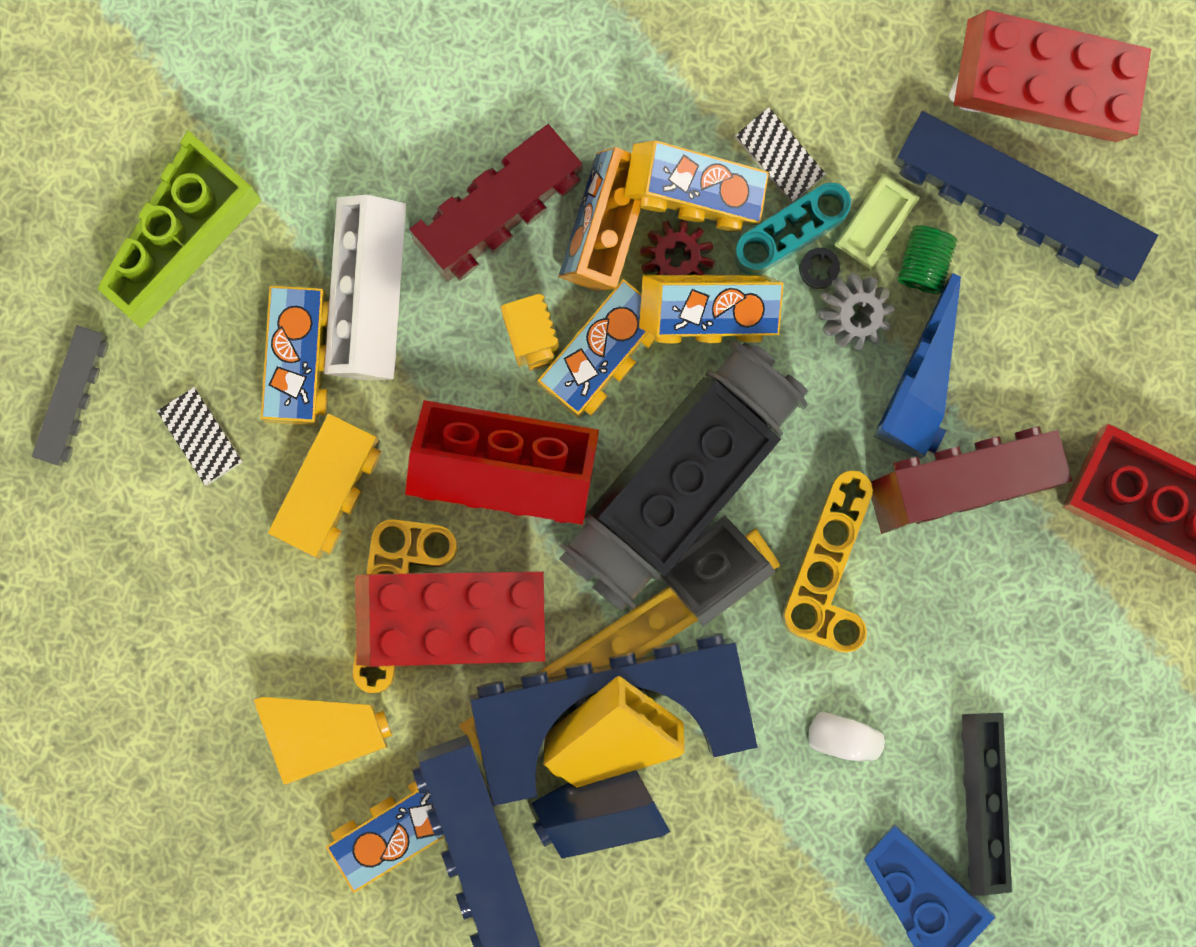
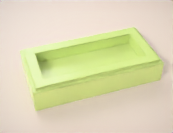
(876, 222)

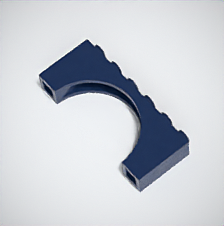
(518, 717)

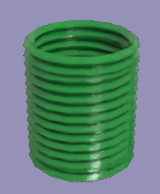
(927, 259)

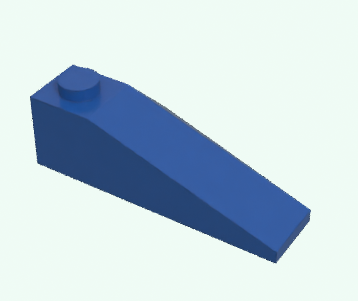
(921, 395)

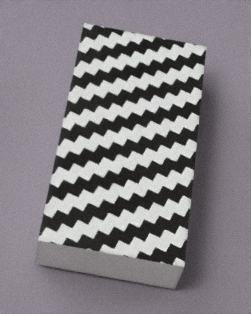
(780, 154)
(200, 436)

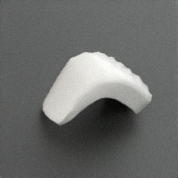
(845, 738)

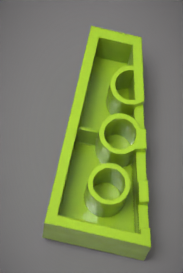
(177, 230)

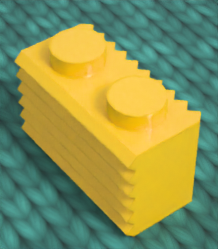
(531, 331)

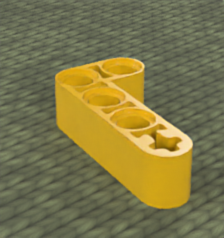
(835, 559)
(400, 563)

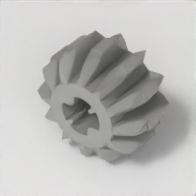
(840, 311)

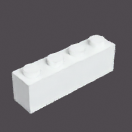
(365, 288)

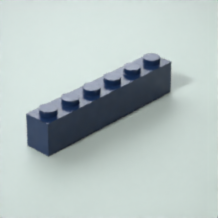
(1025, 200)
(475, 845)

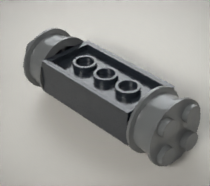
(684, 475)

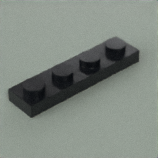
(986, 803)

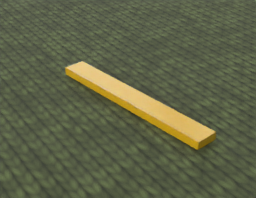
(635, 632)

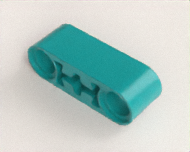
(795, 214)

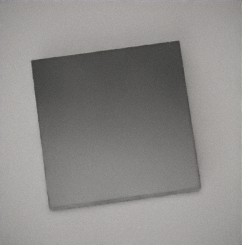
(717, 571)

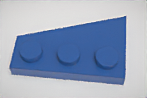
(924, 895)

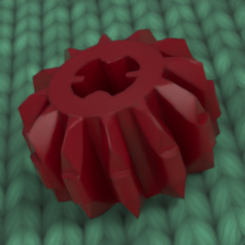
(669, 243)

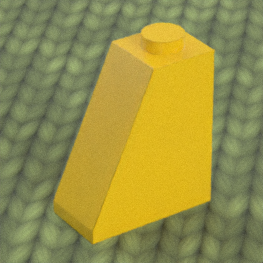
(319, 734)
(612, 736)

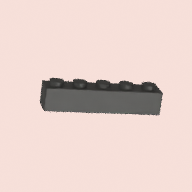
(70, 396)

